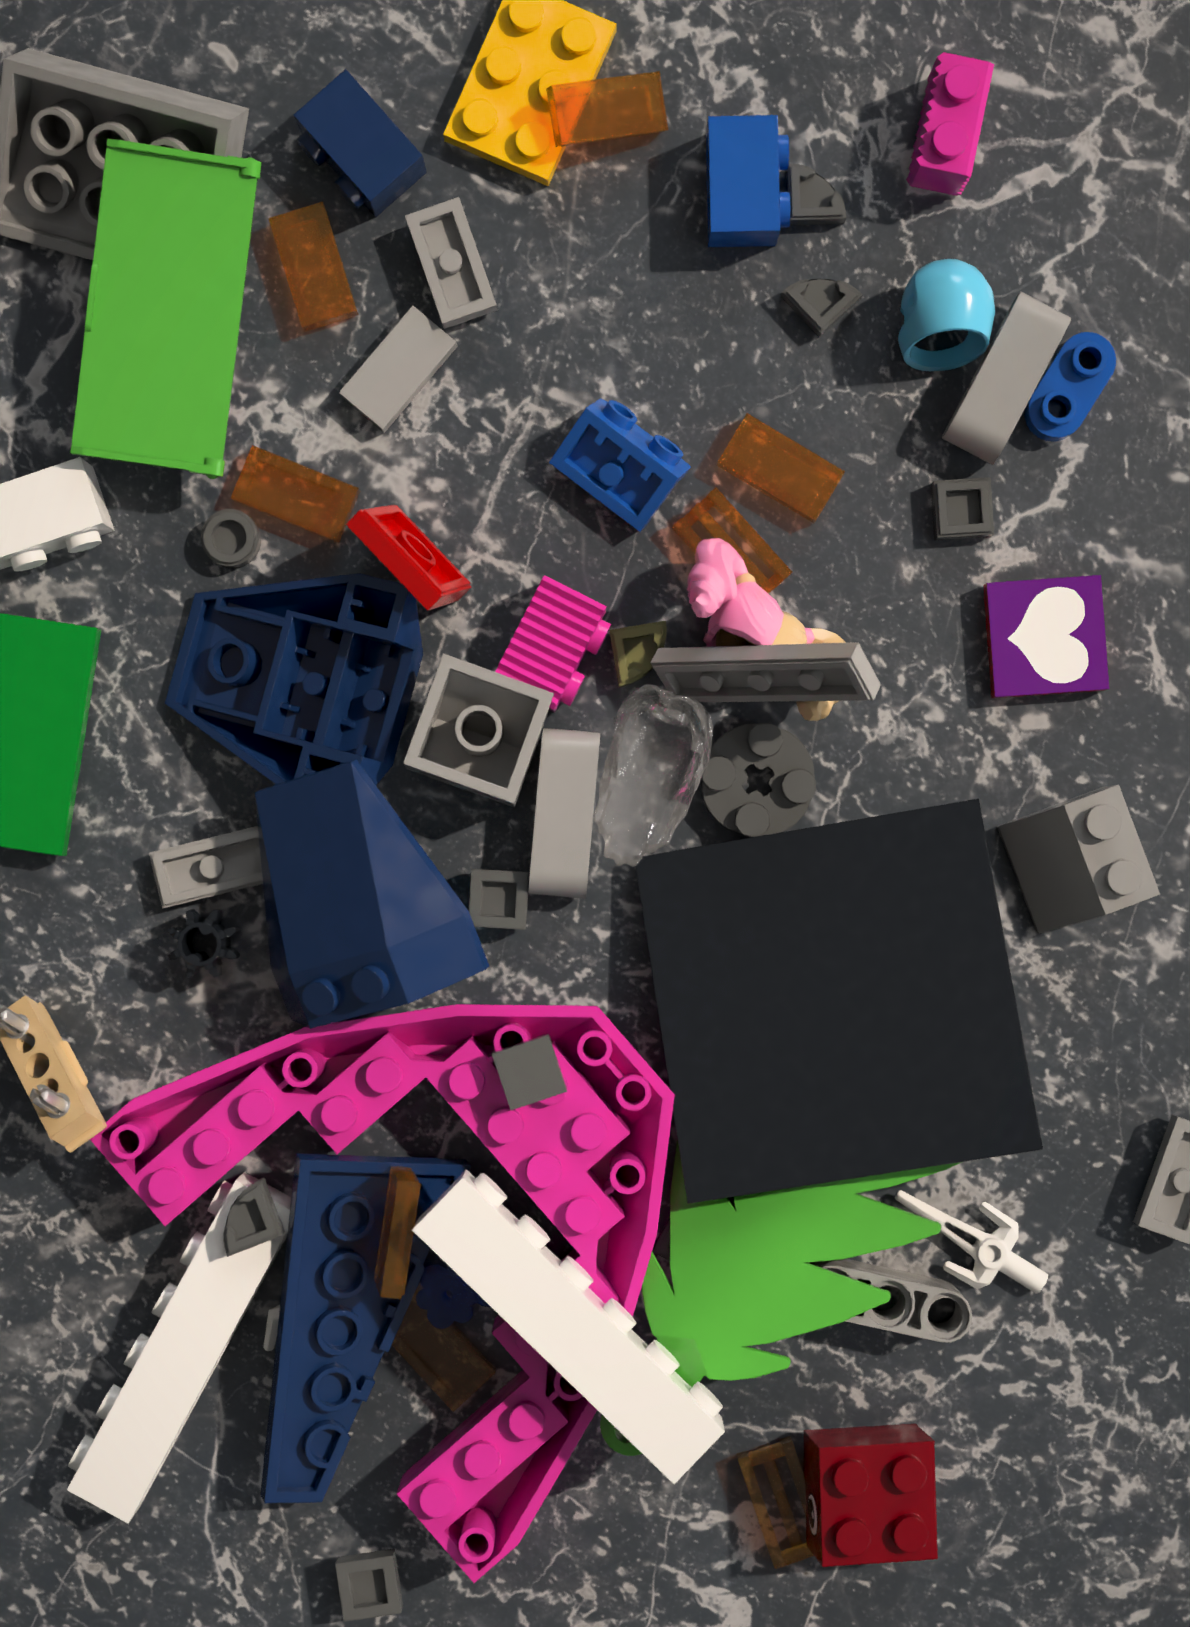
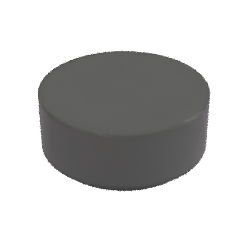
(231, 538)

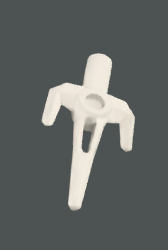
(989, 1251)

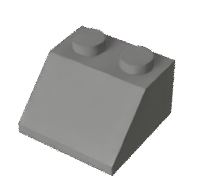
(478, 730)
(1078, 859)

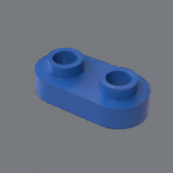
(1071, 385)

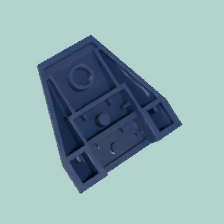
(301, 672)
(354, 901)

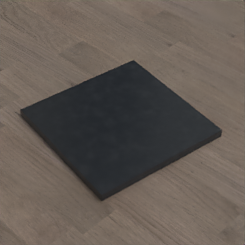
(836, 1003)

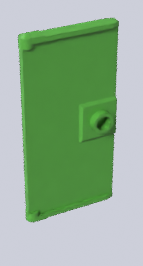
(164, 307)

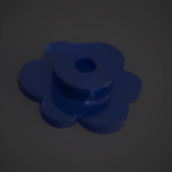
(440, 1307)

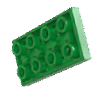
(43, 725)

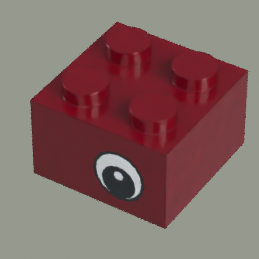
(870, 1494)

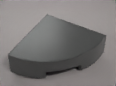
(812, 198)
(820, 301)
(252, 1219)

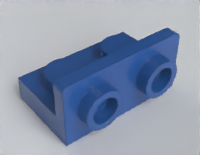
(620, 462)

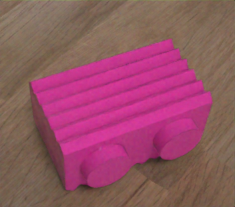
(950, 124)
(554, 639)

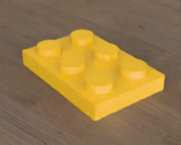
(505, 99)

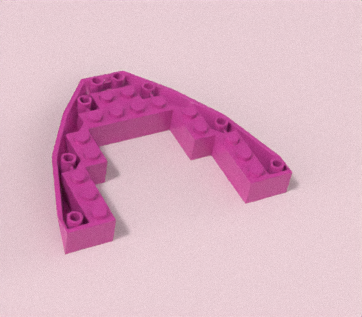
(581, 1156)

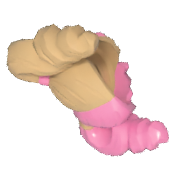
(745, 612)

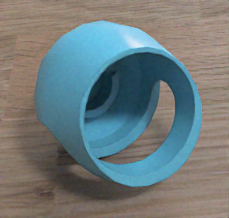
(941, 299)

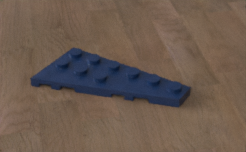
(332, 1313)

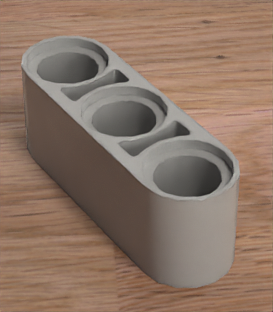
(1006, 378)
(564, 813)
(916, 1296)

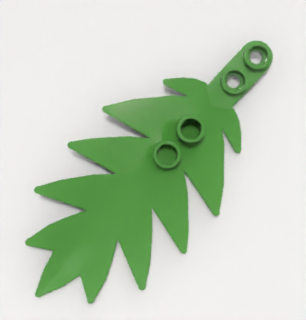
(748, 1278)

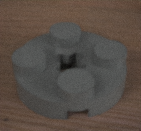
(790, 786)

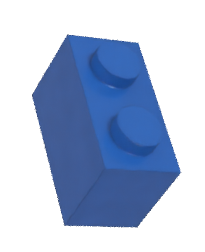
(744, 181)

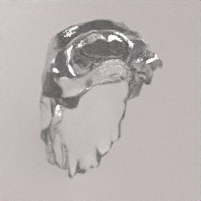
(651, 771)

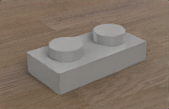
(451, 262)
(1167, 1192)

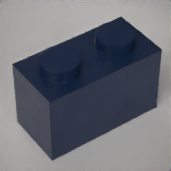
(359, 144)

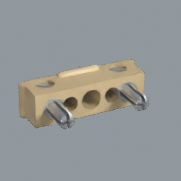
(49, 1074)

